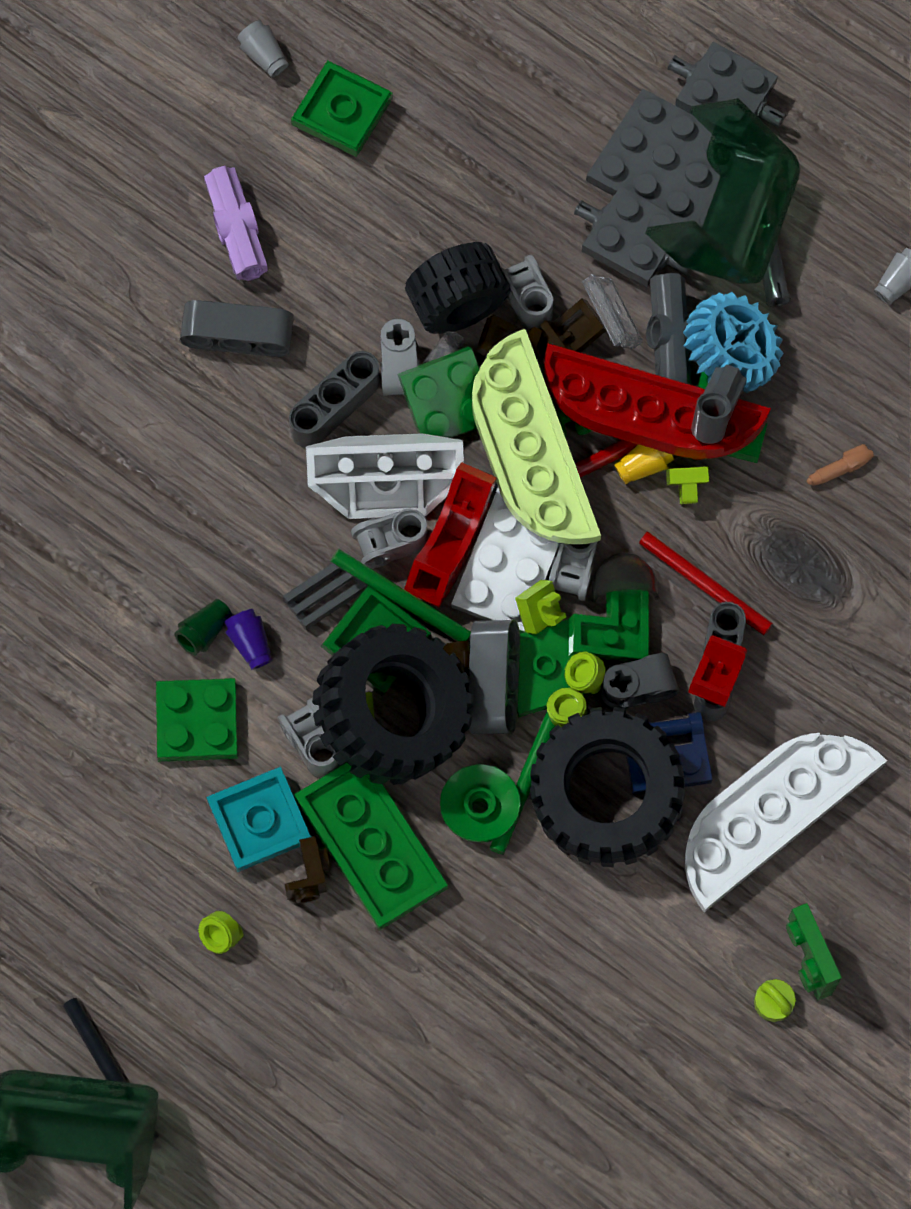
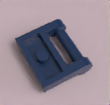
(691, 756)

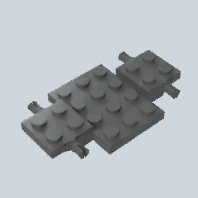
(660, 162)

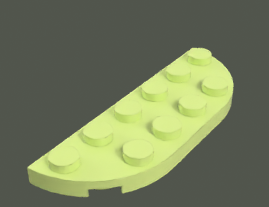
(529, 445)

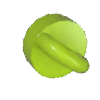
(585, 672)
(564, 704)
(219, 932)
(774, 1000)

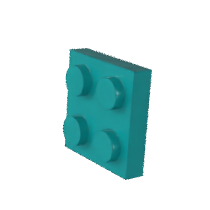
(258, 819)

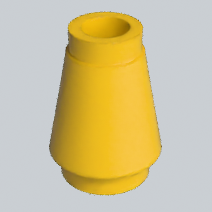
(641, 463)

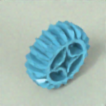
(730, 319)

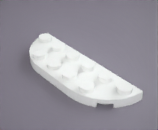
(771, 809)

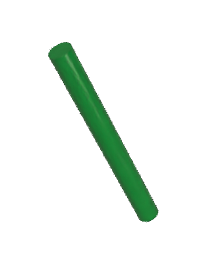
(400, 596)
(524, 782)

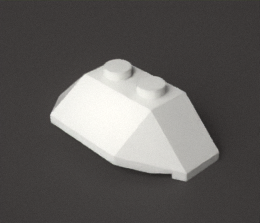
(383, 472)

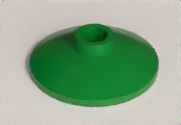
(475, 785)

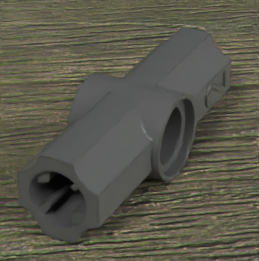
(667, 325)

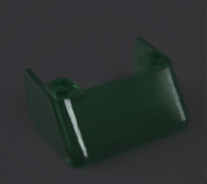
(748, 203)
(79, 1122)

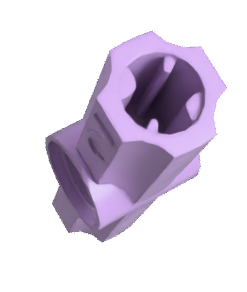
(235, 223)

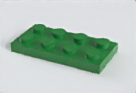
(371, 844)

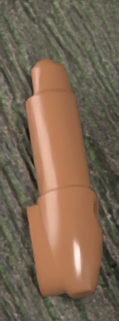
(850, 462)

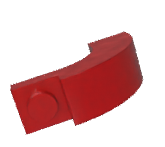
(453, 536)

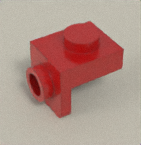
(718, 670)

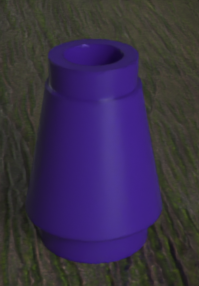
(249, 638)

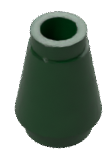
(202, 627)

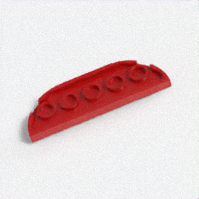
(641, 405)

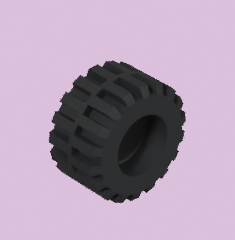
(457, 287)

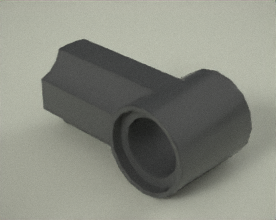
(717, 404)

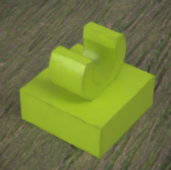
(539, 607)

